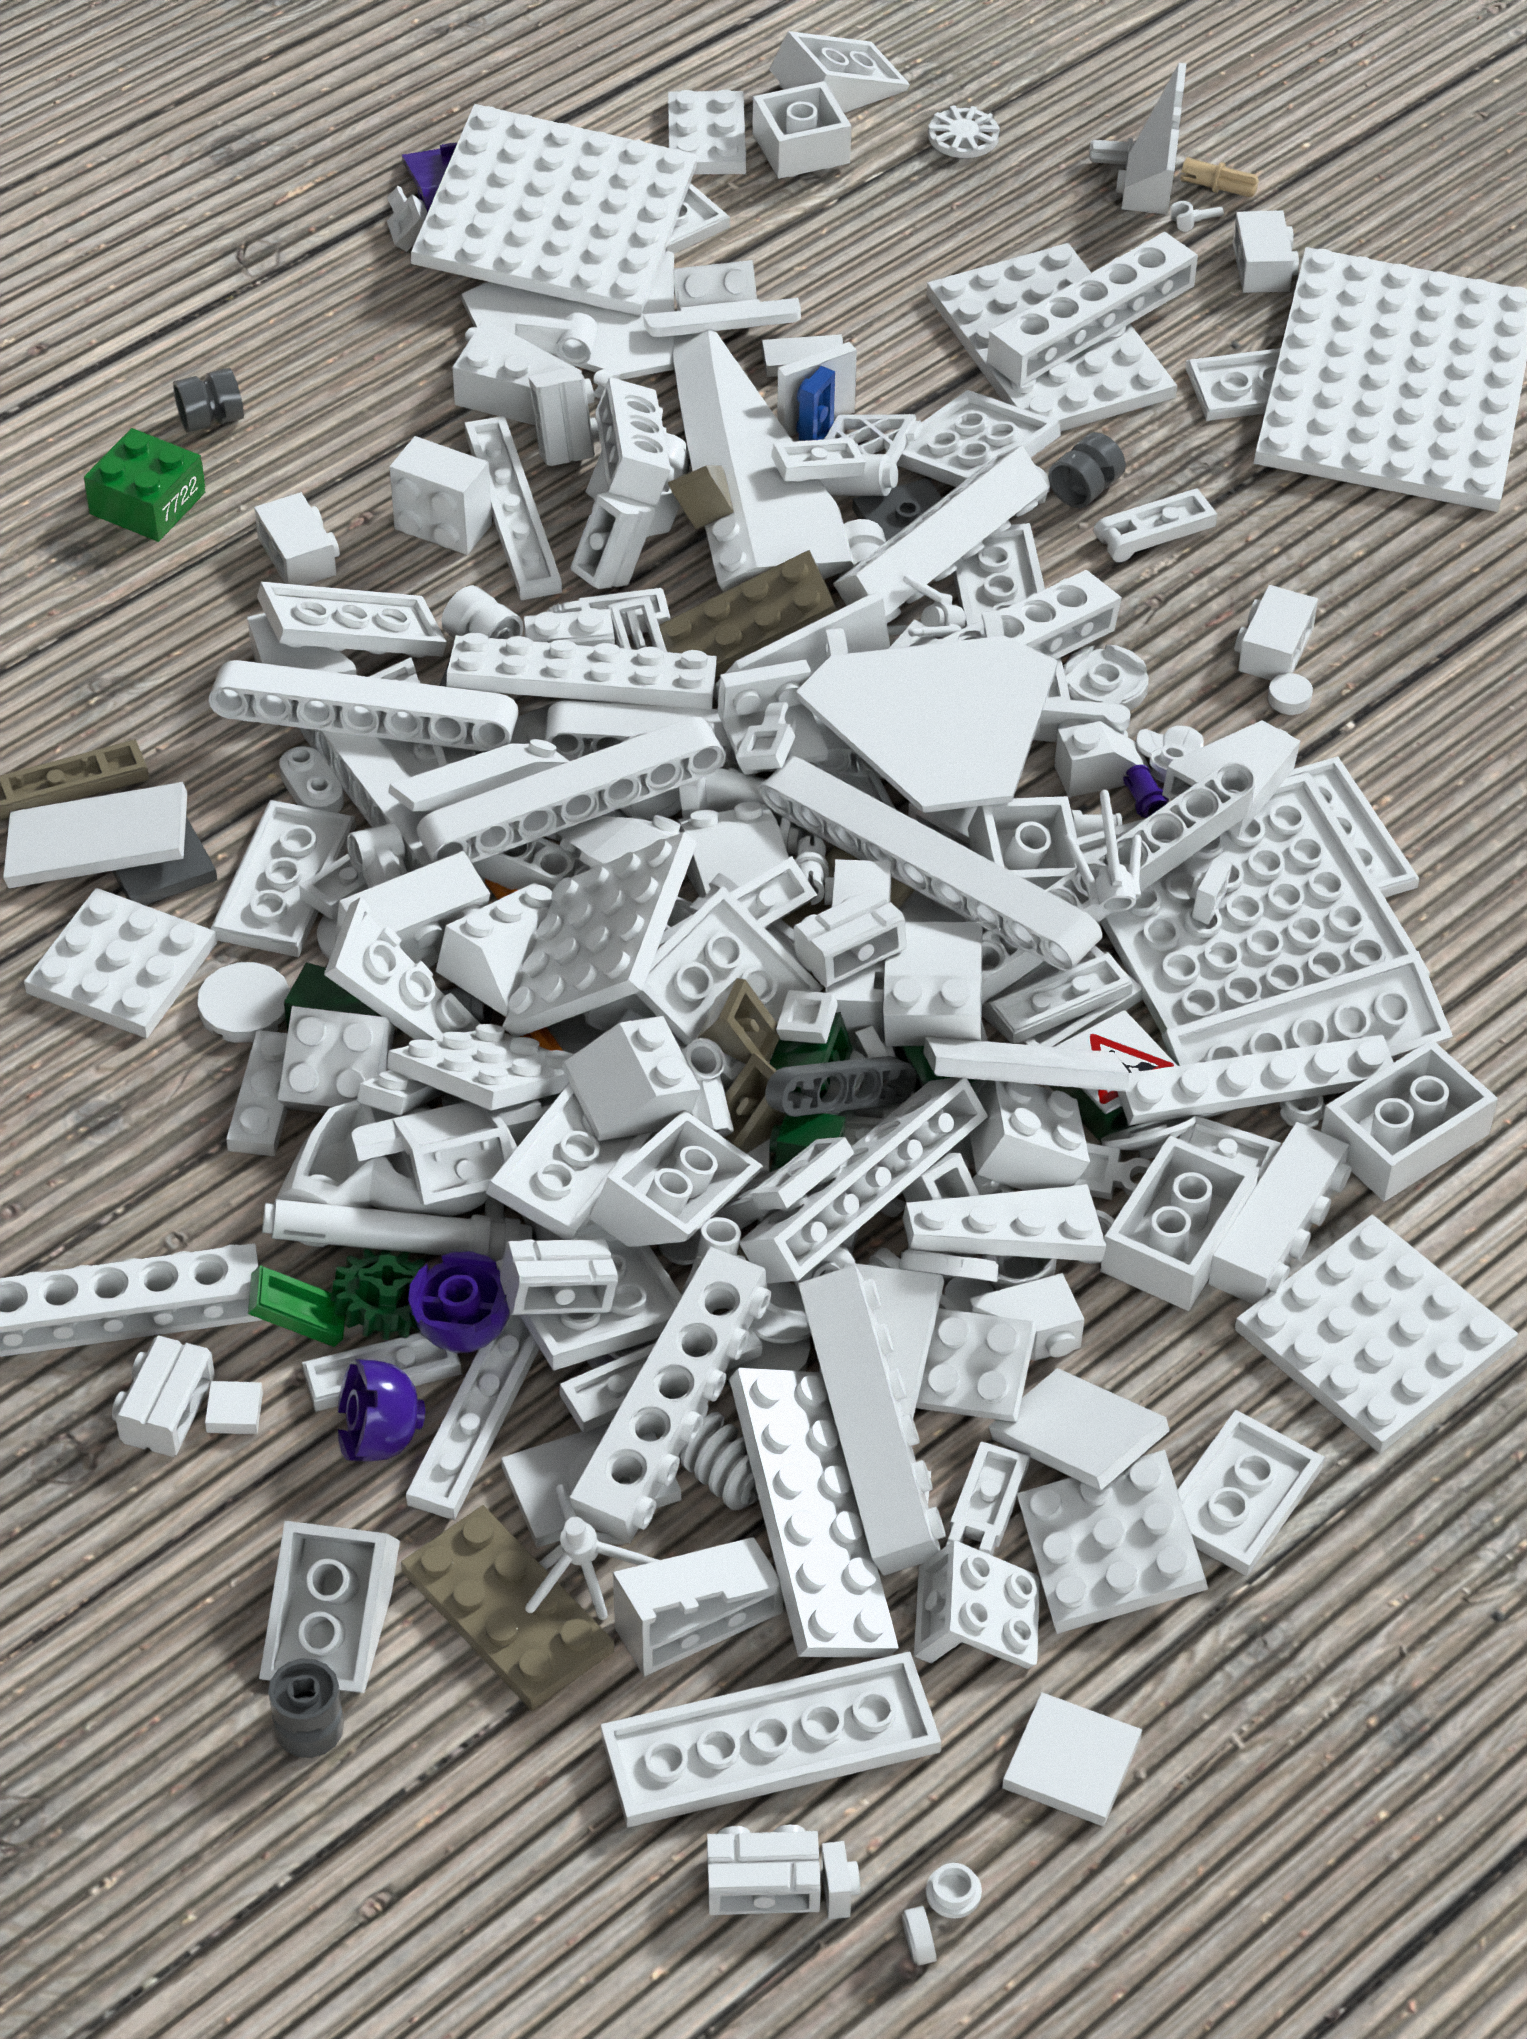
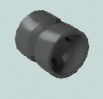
(208, 400)
(1086, 470)
(306, 1708)

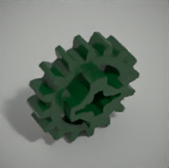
(376, 1292)

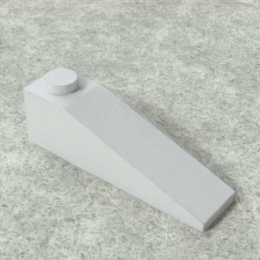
(611, 837)

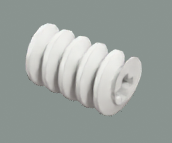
(721, 1462)

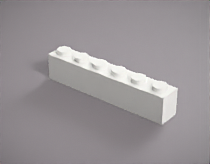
(947, 532)
(871, 1421)

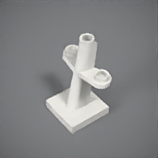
(726, 790)

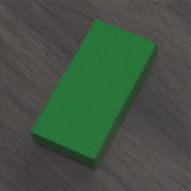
(294, 1306)

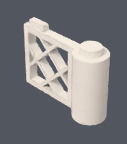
(880, 469)

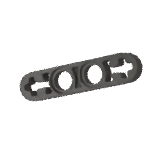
(841, 1088)

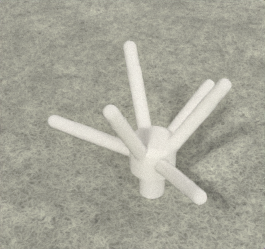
(580, 1547)

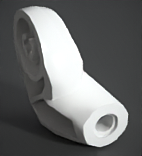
(331, 1175)

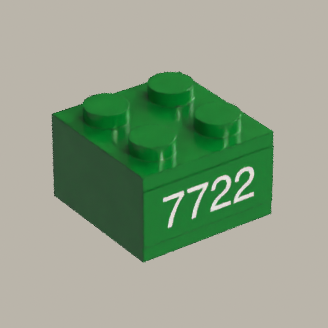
(144, 484)

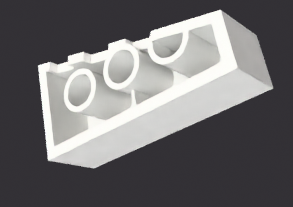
(861, 994)

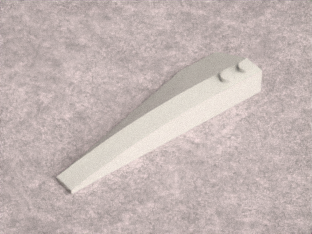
(735, 428)

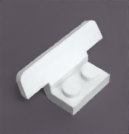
(718, 300)
(450, 1147)

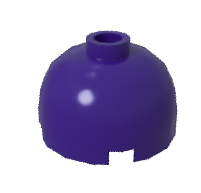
(459, 1302)
(379, 1411)

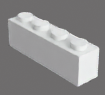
(1280, 1214)

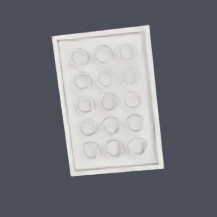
(1090, 386)

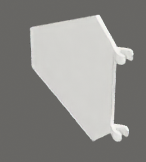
(622, 342)
(939, 717)

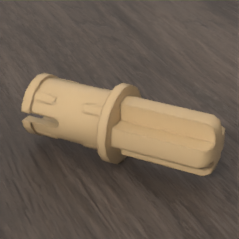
(1219, 177)

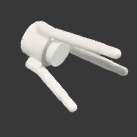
(939, 618)
(1115, 887)

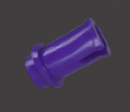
(1144, 790)

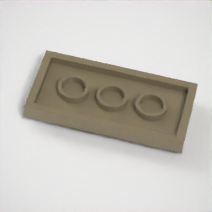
(752, 613)
(481, 1586)

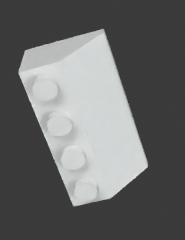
(863, 627)

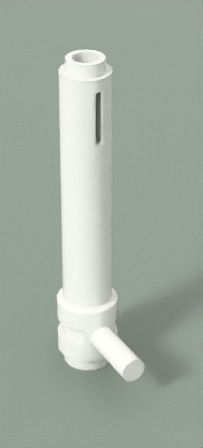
(394, 1229)

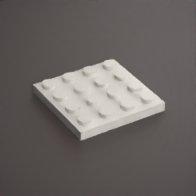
(599, 935)
(1376, 1333)

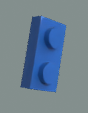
(816, 405)

